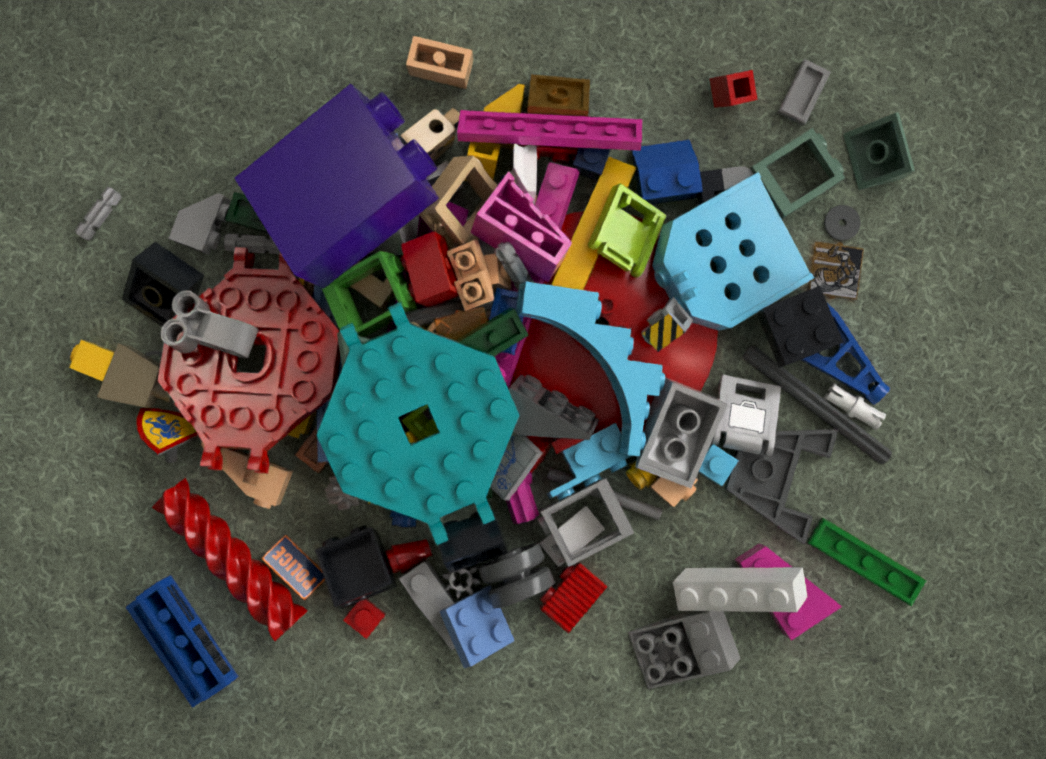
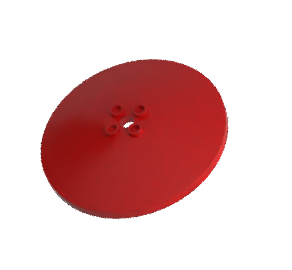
(626, 303)

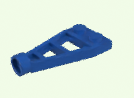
(866, 374)

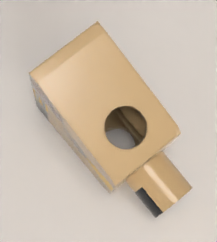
(434, 132)

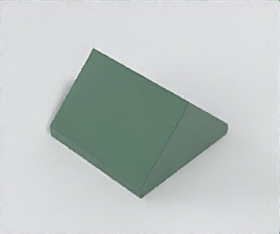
(879, 152)

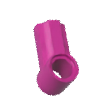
(522, 503)

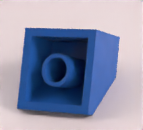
(667, 172)

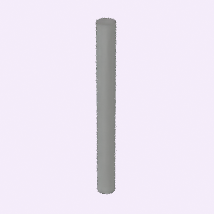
(624, 501)

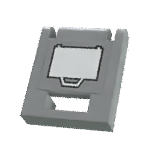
(748, 419)

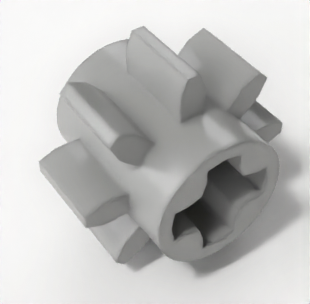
(336, 496)
(460, 586)

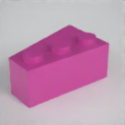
(515, 219)
(813, 610)

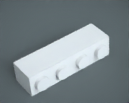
(741, 589)

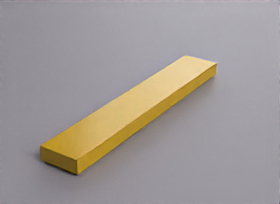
(580, 258)

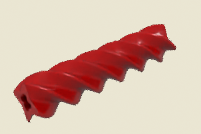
(229, 559)

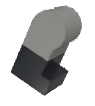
(721, 179)

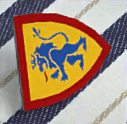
(164, 431)

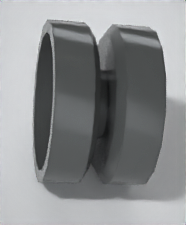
(517, 578)

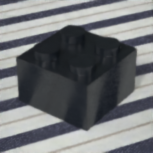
(799, 326)

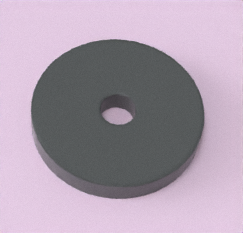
(845, 213)

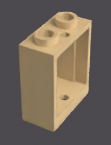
(439, 217)

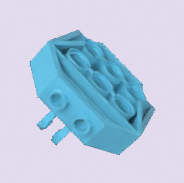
(685, 268)

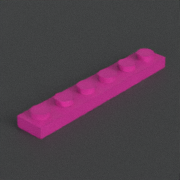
(550, 130)

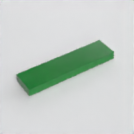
(866, 561)

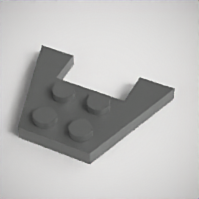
(766, 480)

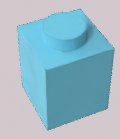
(717, 465)

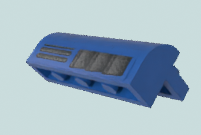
(181, 641)

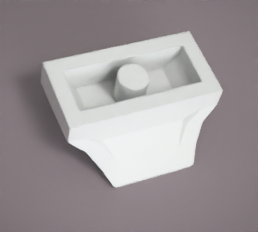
(525, 169)

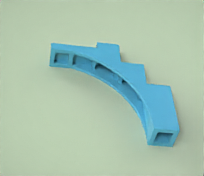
(576, 314)

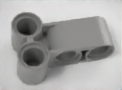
(206, 328)

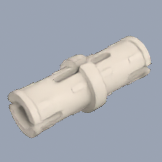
(854, 406)

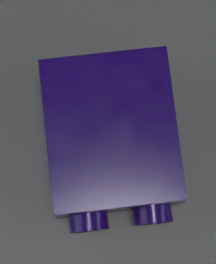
(339, 185)

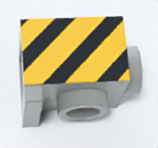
(666, 325)

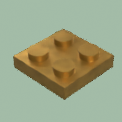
(558, 96)

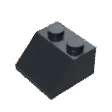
(155, 281)

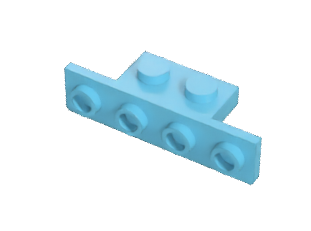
(590, 458)

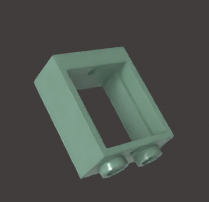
(830, 165)

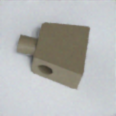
(132, 379)

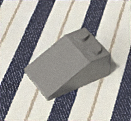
(679, 432)

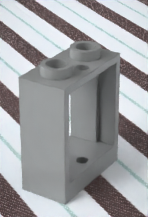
(610, 501)

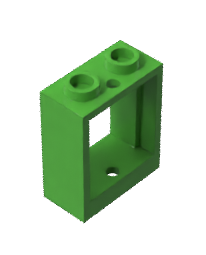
(343, 304)

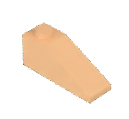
(269, 487)

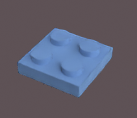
(476, 627)

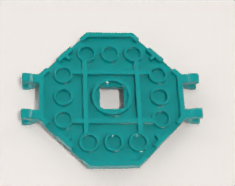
(394, 378)

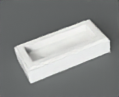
(575, 532)

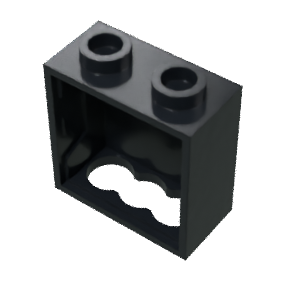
(355, 567)

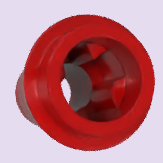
(407, 555)

